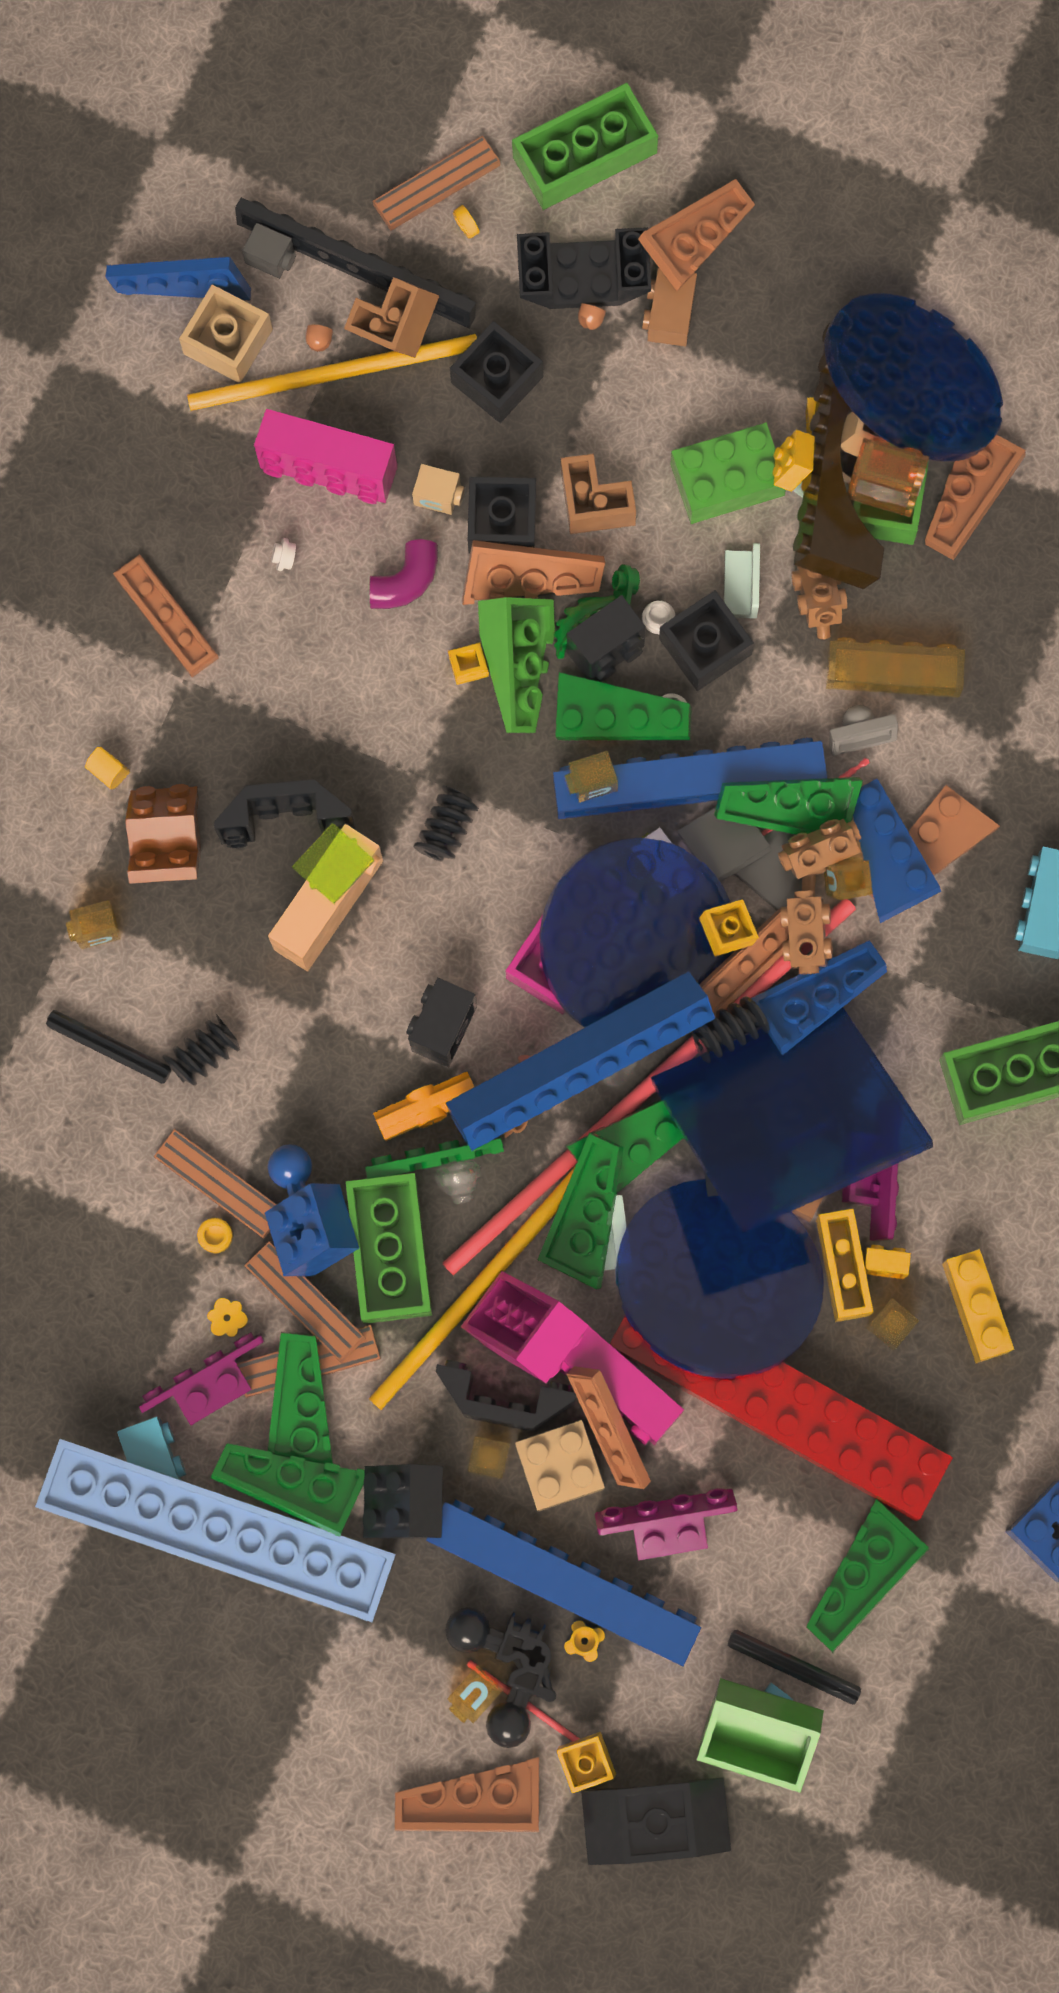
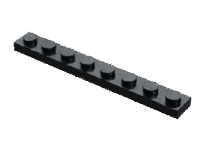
(346, 258)

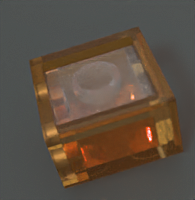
(887, 476)

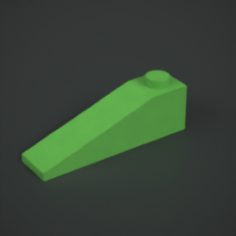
(514, 646)

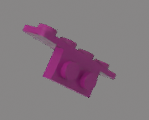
(880, 1194)
(209, 1387)
(669, 1524)

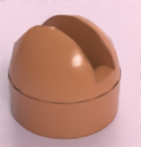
(590, 316)
(318, 337)

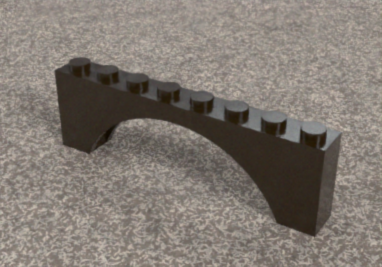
(830, 532)

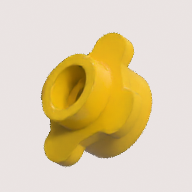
(594, 1637)

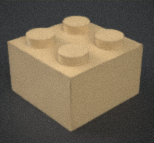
(226, 333)
(559, 1466)

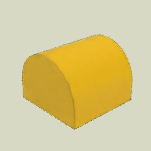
(468, 663)
(106, 768)

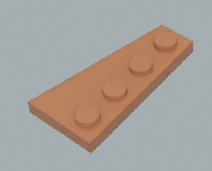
(692, 235)
(970, 494)
(515, 571)
(949, 829)
(478, 1802)

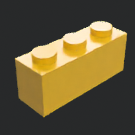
(844, 1265)
(977, 1306)

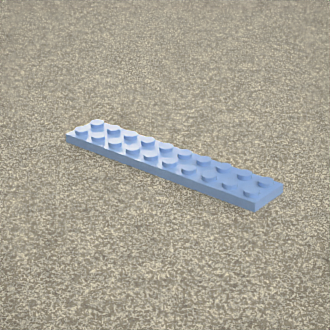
(215, 1530)

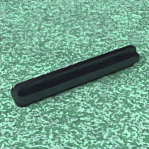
(108, 1046)
(794, 1667)

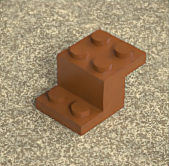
(163, 834)

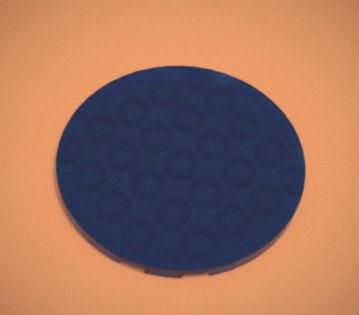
(913, 377)
(627, 925)
(715, 1294)

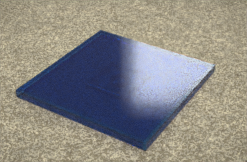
(792, 1123)

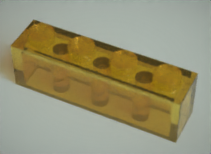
(895, 667)

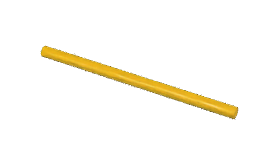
(327, 373)
(470, 1296)

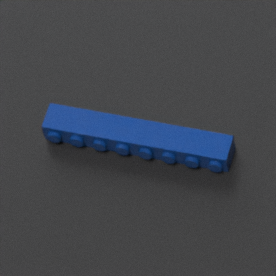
(693, 778)
(580, 1060)
(565, 1584)

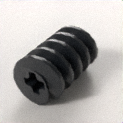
(445, 824)
(728, 1026)
(202, 1051)

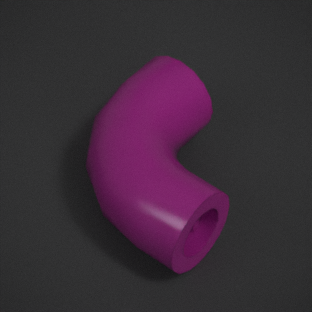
(410, 581)

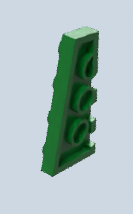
(612, 712)
(789, 804)
(643, 1135)
(418, 1158)
(584, 1218)
(298, 1406)
(299, 1487)
(872, 1568)

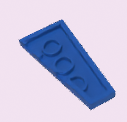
(179, 278)
(896, 865)
(810, 999)

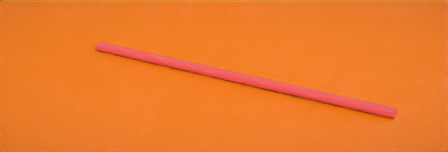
(627, 1105)

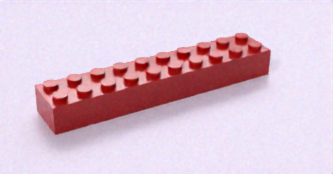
(813, 1425)

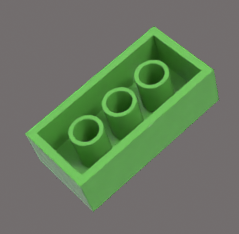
(585, 146)
(1003, 1073)
(391, 1248)

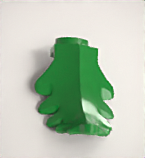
(624, 582)

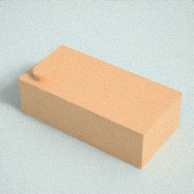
(313, 918)

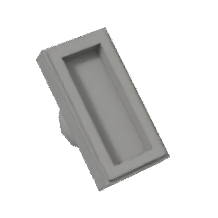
(862, 730)

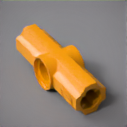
(421, 1107)

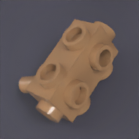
(819, 600)
(815, 851)
(806, 922)

